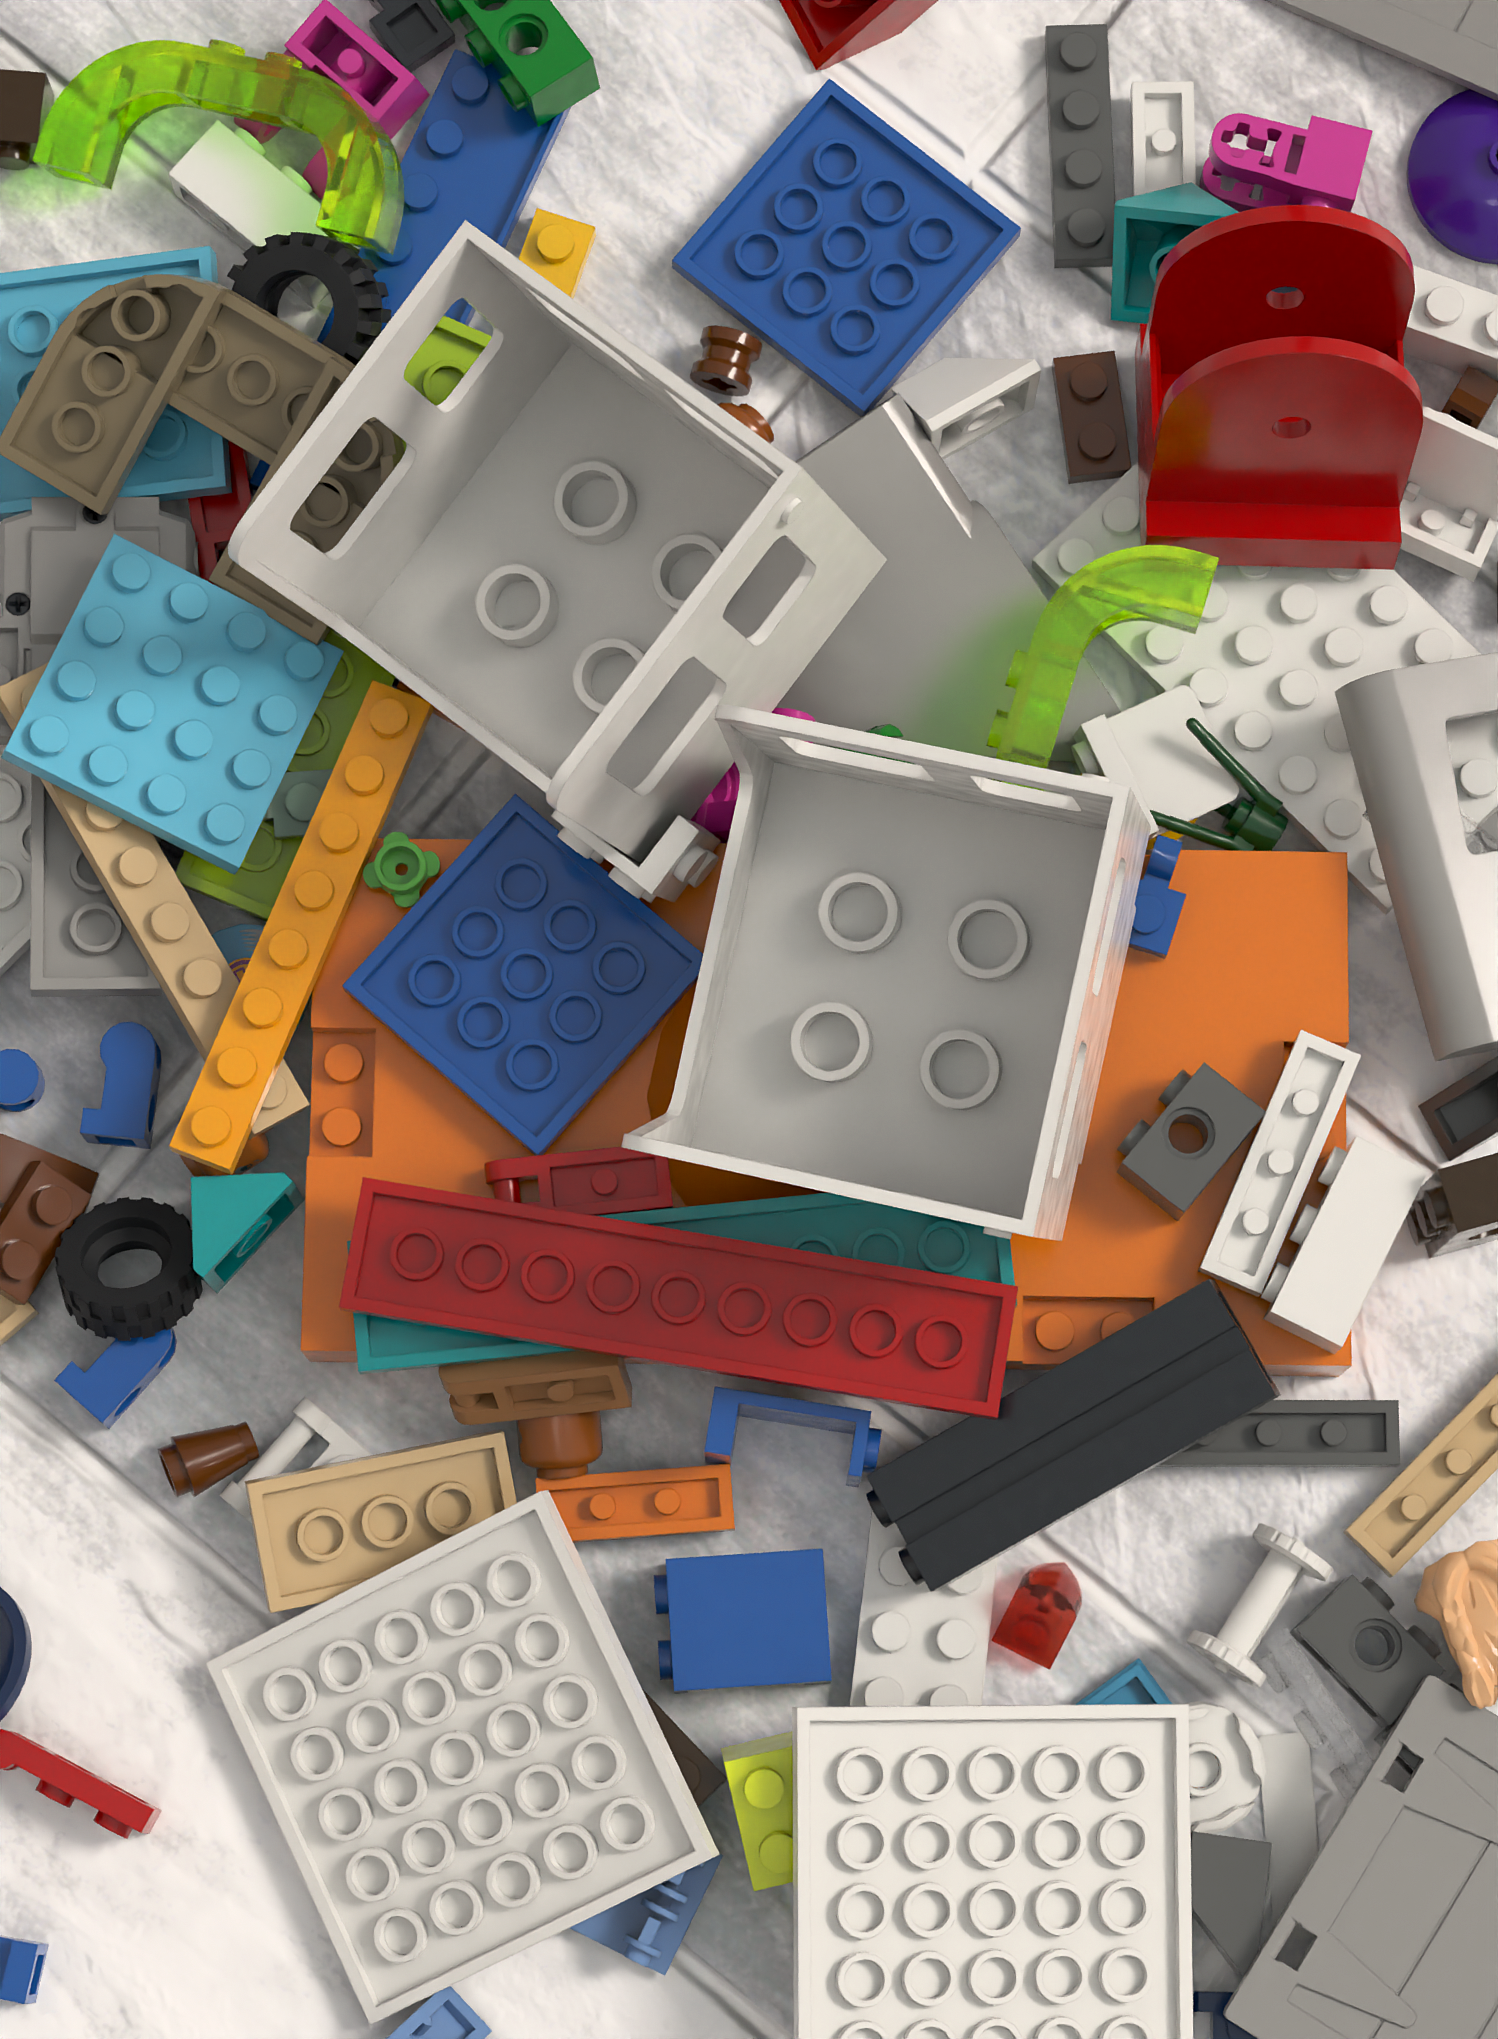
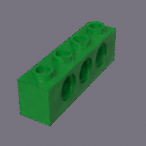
(540, 82)

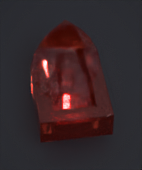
(1040, 1613)

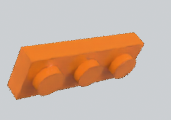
(644, 1502)

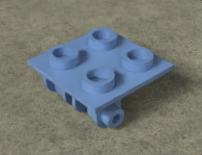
(655, 1921)

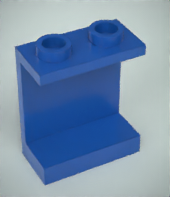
(732, 1403)
(744, 1620)

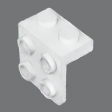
(1451, 495)
(1157, 757)
(678, 858)

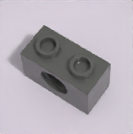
(1178, 1178)
(1331, 1636)

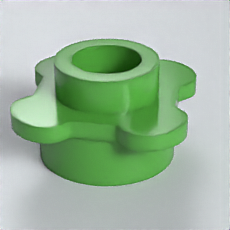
(398, 851)

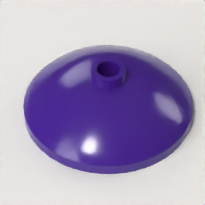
(1456, 175)

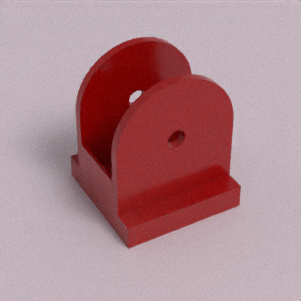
(1272, 415)

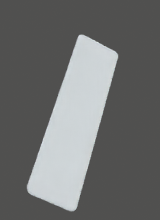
(1288, 1817)

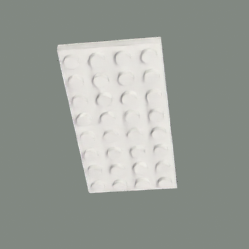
(1270, 668)

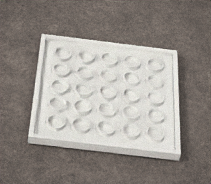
(461, 1757)
(992, 1872)

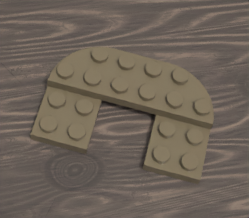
(221, 365)

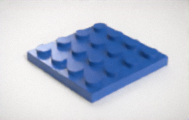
(846, 248)
(526, 976)

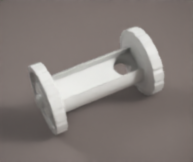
(1259, 1605)

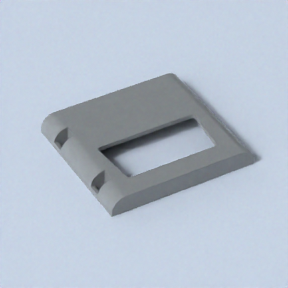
(1436, 886)

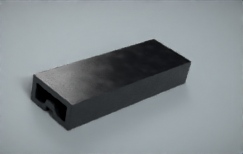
(1071, 1436)

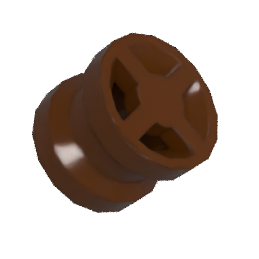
(726, 360)

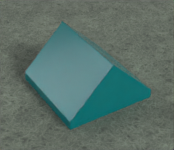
(235, 1219)

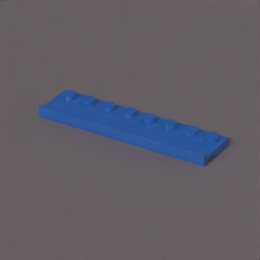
(464, 163)

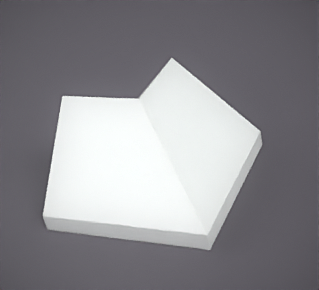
(969, 398)

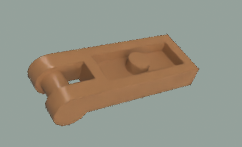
(536, 1387)

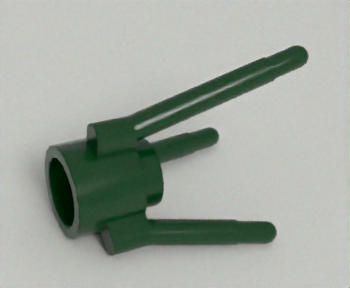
(1251, 824)

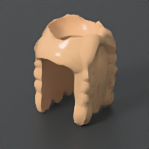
(1464, 1599)

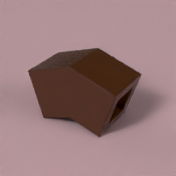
(1472, 397)

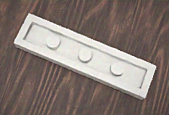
(1279, 1163)

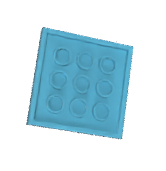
(180, 455)
(172, 705)

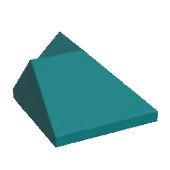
(1144, 235)

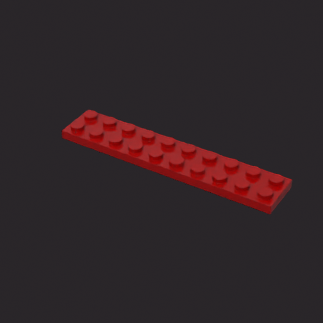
(679, 1298)

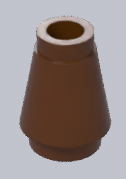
(206, 1457)

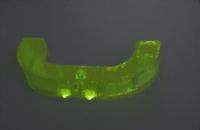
(126, 86)
(1124, 586)

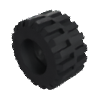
(338, 266)

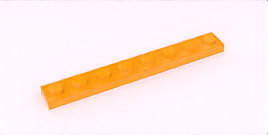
(301, 928)

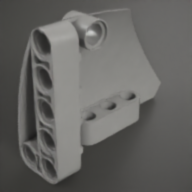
(943, 611)

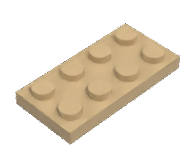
(361, 1516)

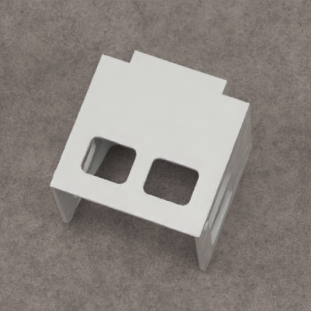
(566, 549)
(906, 975)

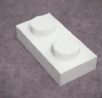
(1162, 135)

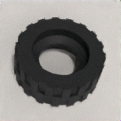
(136, 1309)

